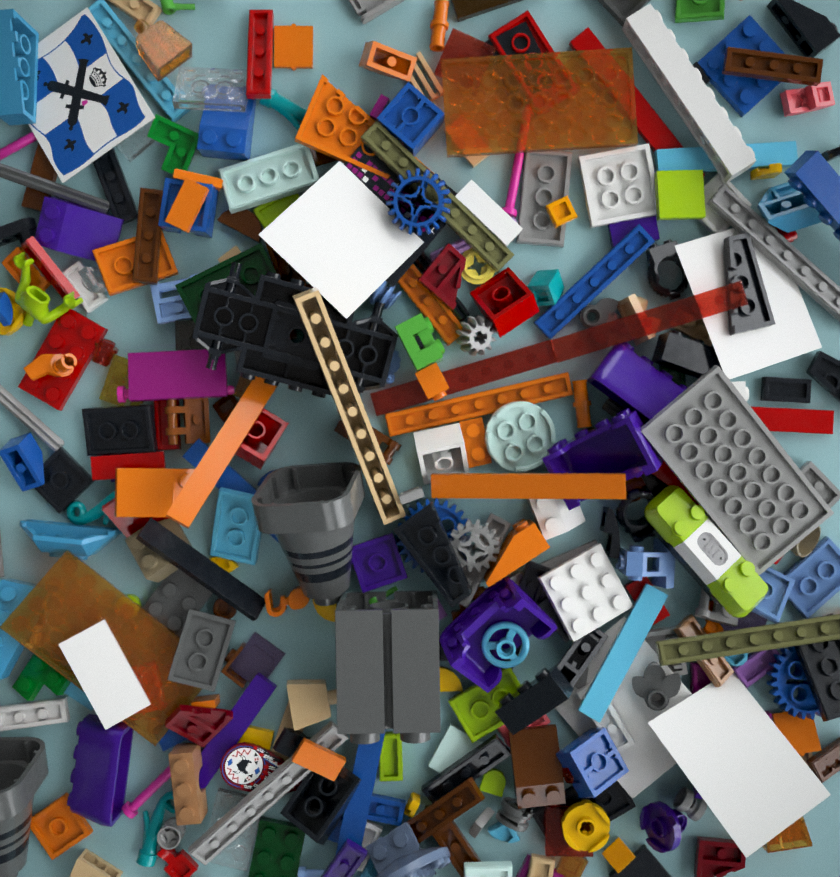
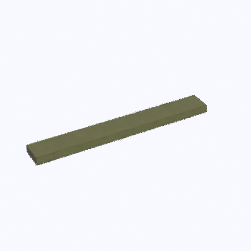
(459, 219)
(748, 640)

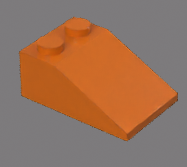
(148, 490)
(518, 548)

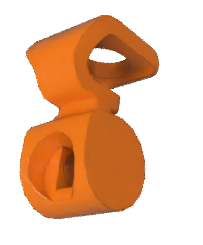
(295, 600)

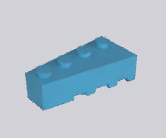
(18, 69)
(11, 595)

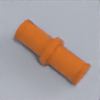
(439, 25)
(581, 403)

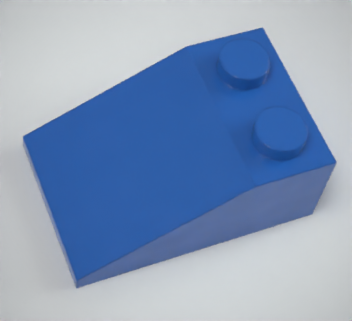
(227, 133)

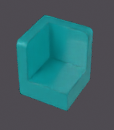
(546, 287)

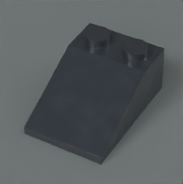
(320, 803)

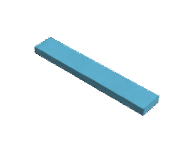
(125, 46)
(696, 159)
(622, 652)

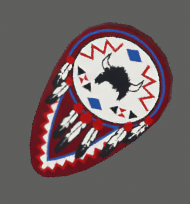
(248, 765)

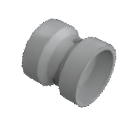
(685, 802)
(167, 837)

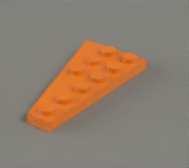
(335, 126)

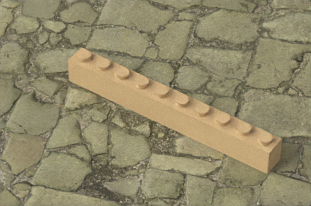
(349, 404)

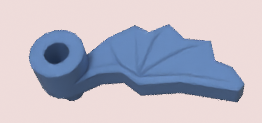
(394, 366)

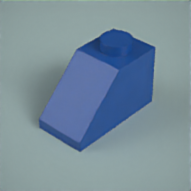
(24, 461)

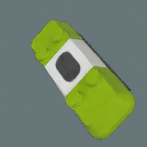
(705, 552)

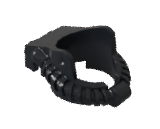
(656, 255)
(639, 528)

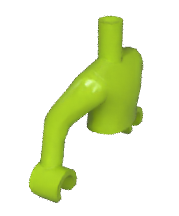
(35, 300)

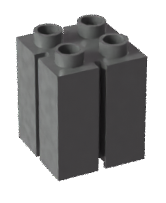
(388, 665)

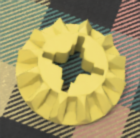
(471, 275)

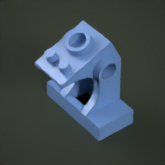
(633, 564)

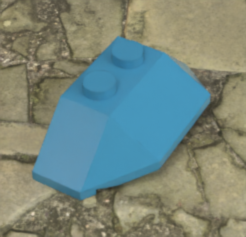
(786, 209)
(61, 536)

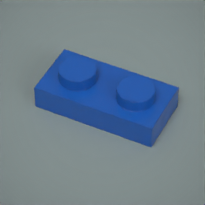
(386, 809)

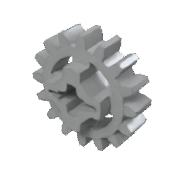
(483, 546)

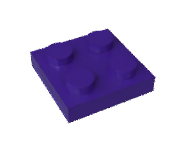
(378, 562)

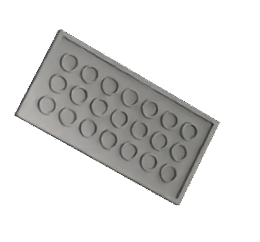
(736, 470)

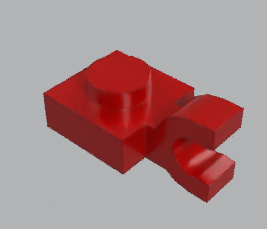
(178, 864)

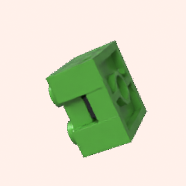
(419, 342)

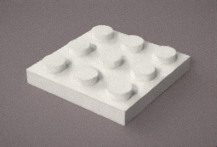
(618, 185)
(585, 592)

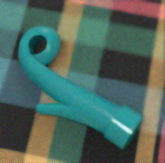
(285, 107)
(93, 514)
(148, 853)

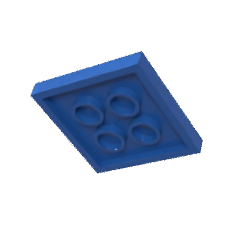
(740, 91)

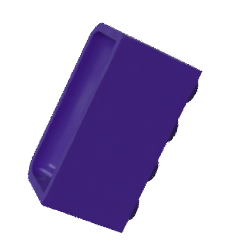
(634, 382)
(100, 770)

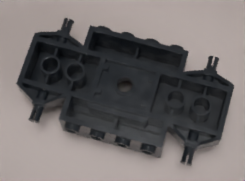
(261, 328)

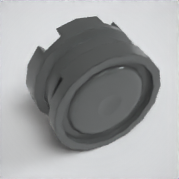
(512, 816)

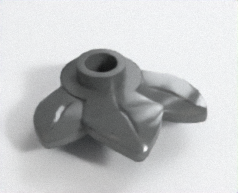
(603, 311)
(656, 682)

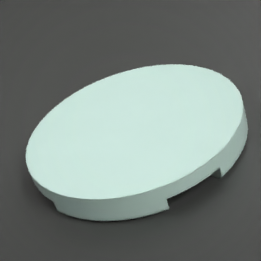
(519, 436)

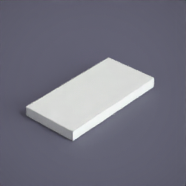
(104, 674)

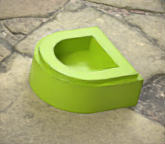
(493, 782)

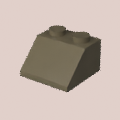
(151, 564)

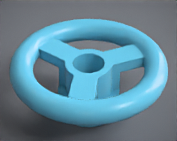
(509, 653)

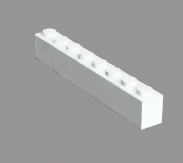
(688, 93)

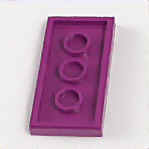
(175, 376)

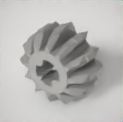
(468, 332)

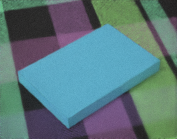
(235, 528)

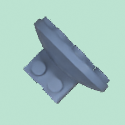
(402, 856)

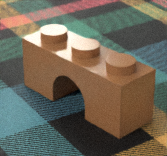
(189, 799)

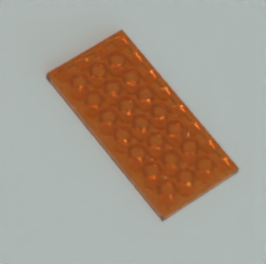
(539, 102)
(77, 597)

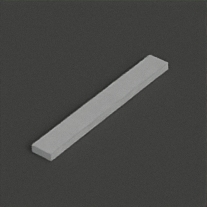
(777, 249)
(259, 800)

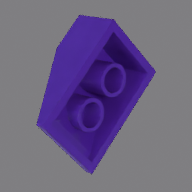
(75, 228)

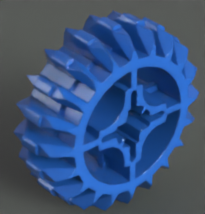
(421, 190)

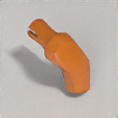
(51, 364)

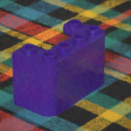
(608, 448)

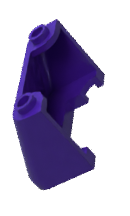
(498, 603)

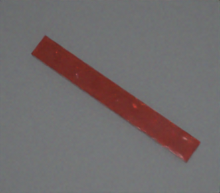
(650, 321)
(468, 376)

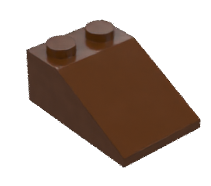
(536, 767)

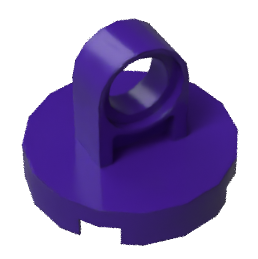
(662, 826)

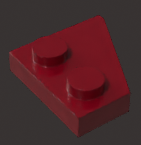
(444, 275)
(198, 723)
(717, 857)

